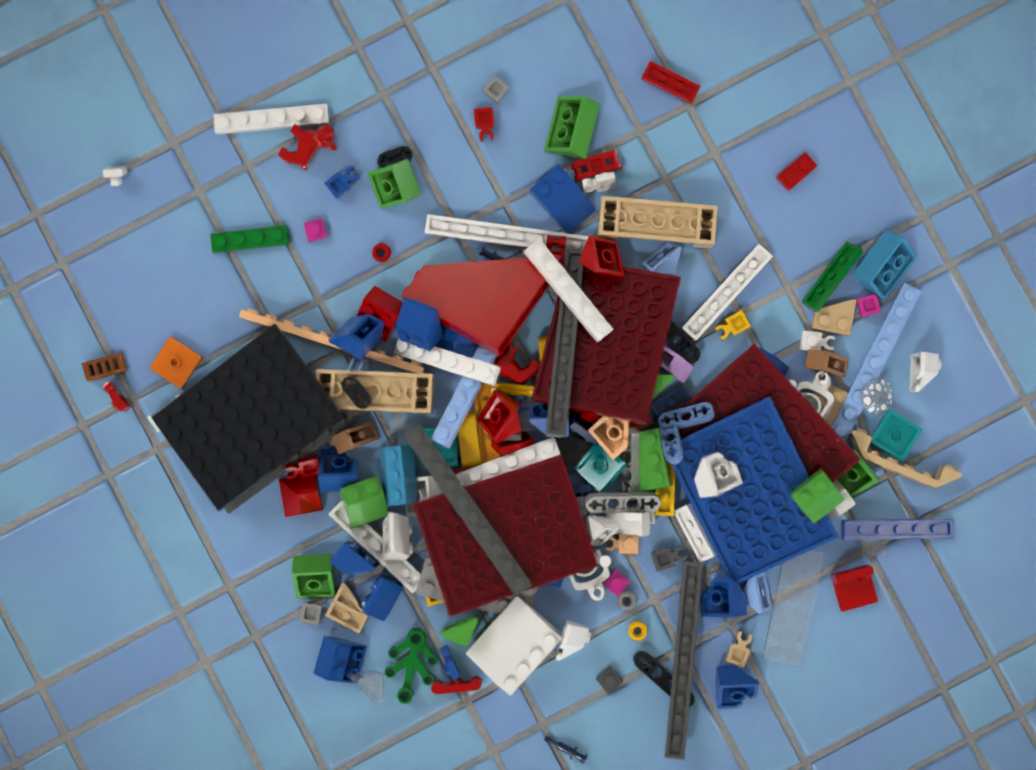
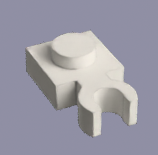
(602, 182)
(814, 341)

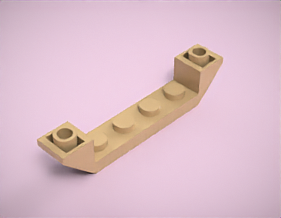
(943, 475)

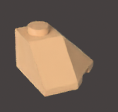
(611, 435)

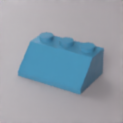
(885, 264)
(398, 475)

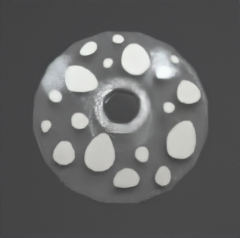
(871, 395)

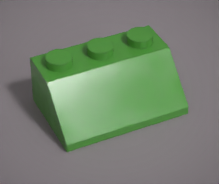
(572, 126)
(653, 464)

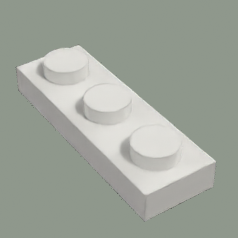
(694, 532)

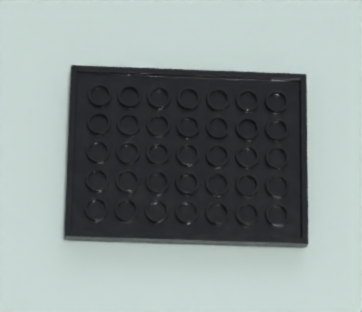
(247, 417)

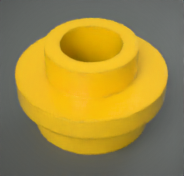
(641, 635)

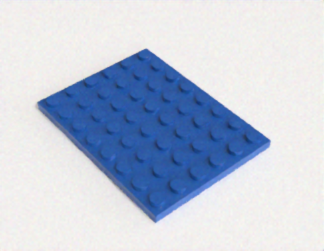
(757, 520)

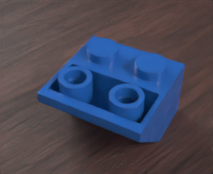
(359, 335)
(352, 560)
(382, 598)
(339, 659)

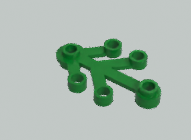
(412, 662)

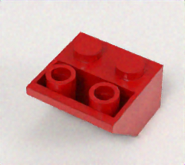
(383, 307)

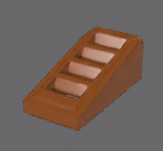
(88, 372)

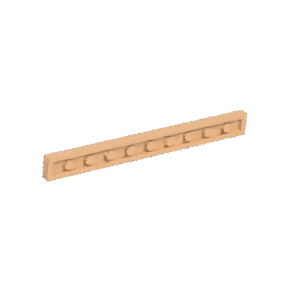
(323, 338)

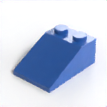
(562, 199)
(456, 343)

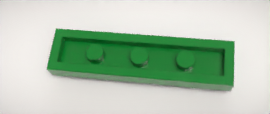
(249, 239)
(832, 276)

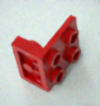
(854, 587)

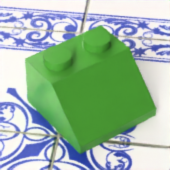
(394, 183)
(817, 496)
(364, 502)
(313, 576)

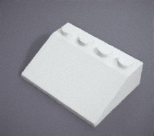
(513, 645)

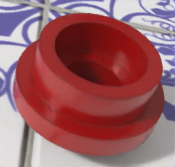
(381, 246)

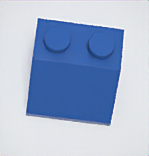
(419, 324)

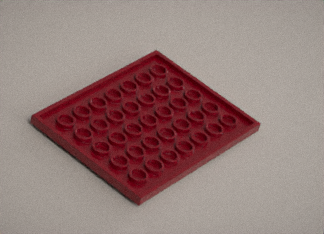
(622, 369)
(756, 378)
(532, 516)

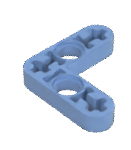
(673, 427)

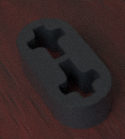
(393, 154)
(353, 395)

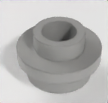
(633, 600)

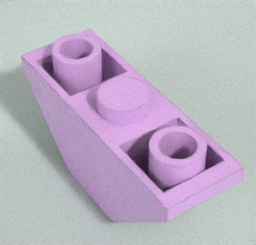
(675, 365)

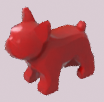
(308, 144)
(511, 369)

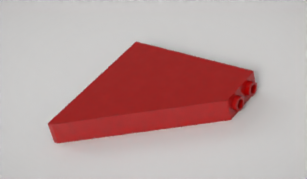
(481, 297)

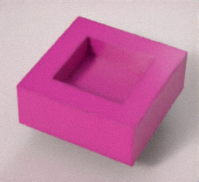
(315, 230)
(868, 305)
(616, 582)

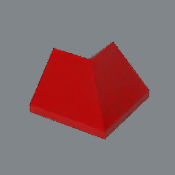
(602, 256)
(500, 416)
(300, 495)

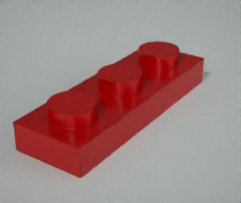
(670, 82)

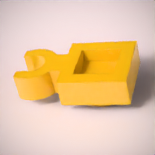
(735, 324)

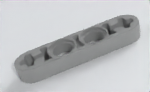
(632, 482)
(622, 498)

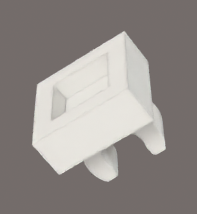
(115, 174)

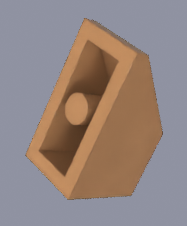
(827, 362)
(355, 437)

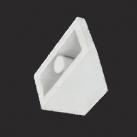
(600, 528)

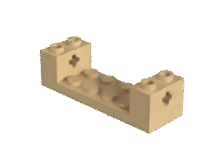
(657, 221)
(388, 390)

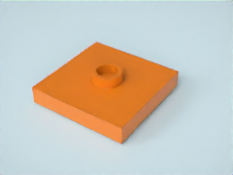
(176, 362)

